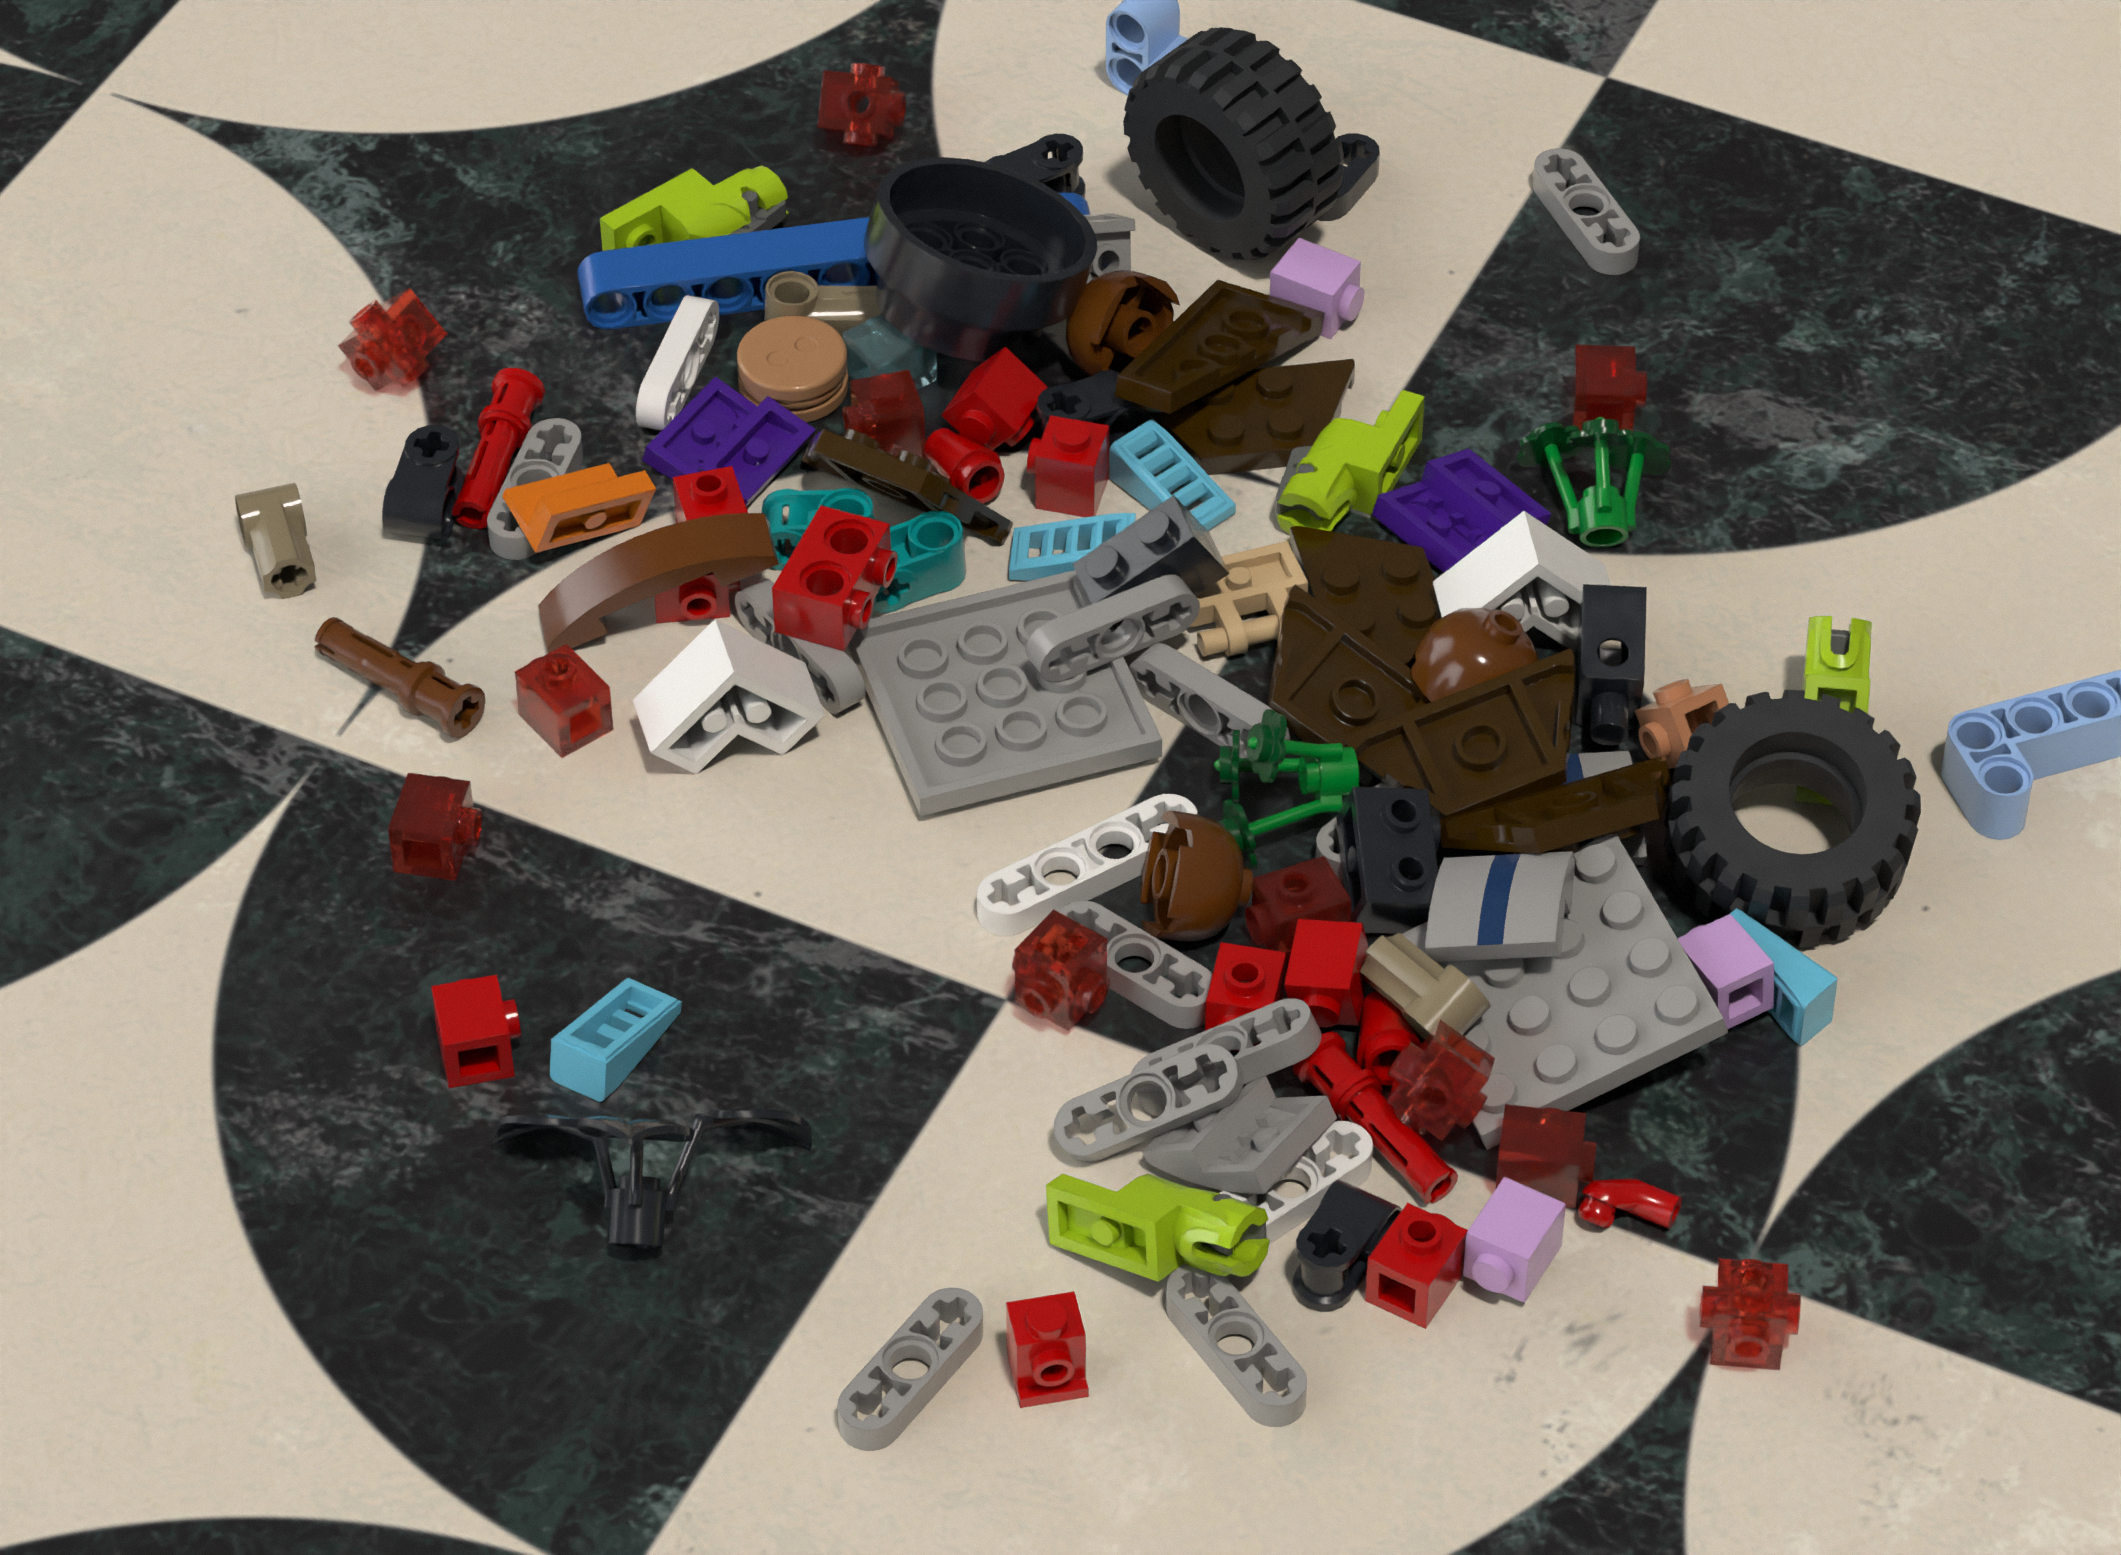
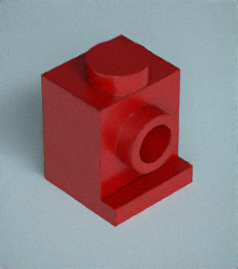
(1046, 1349)

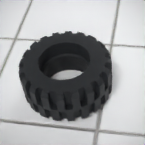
(1233, 143)
(1807, 747)

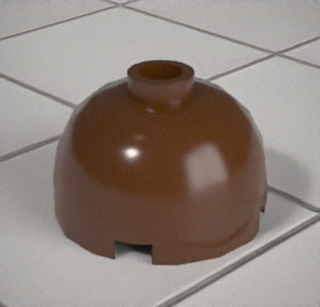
(1118, 319)
(1469, 650)
(1193, 878)

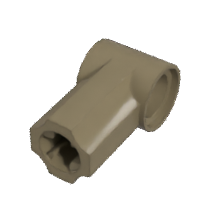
(838, 306)
(277, 532)
(1422, 986)

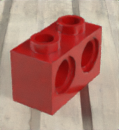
(833, 578)

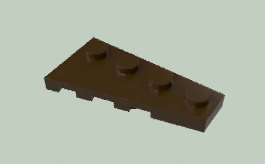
(1214, 343)

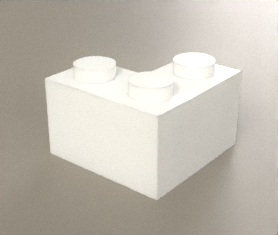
(1526, 574)
(725, 689)

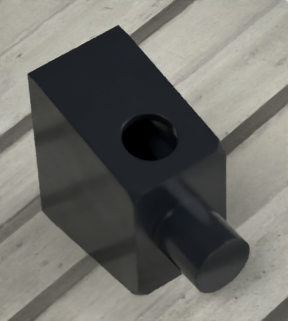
(1610, 679)

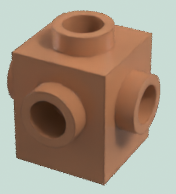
(1676, 716)

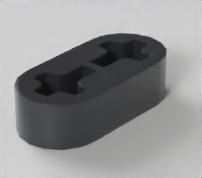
(1362, 161)

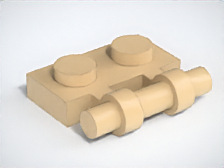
(1256, 583)

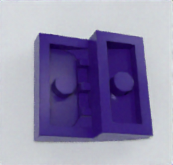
(729, 430)
(1454, 507)

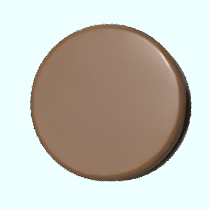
(795, 364)

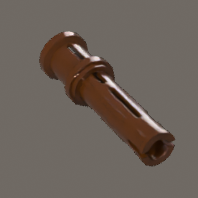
(420, 686)

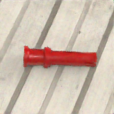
(502, 431)
(1359, 1099)

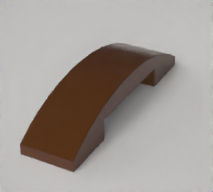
(653, 563)

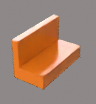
(579, 505)

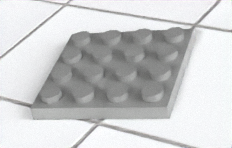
(977, 714)
(1599, 1011)

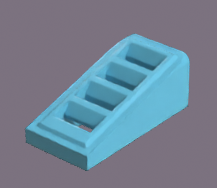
(1151, 450)
(1074, 536)
(1801, 987)
(607, 1042)

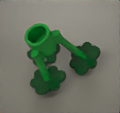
(1602, 514)
(1322, 770)

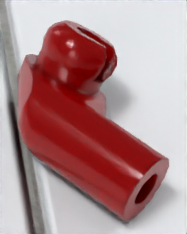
(1631, 1196)

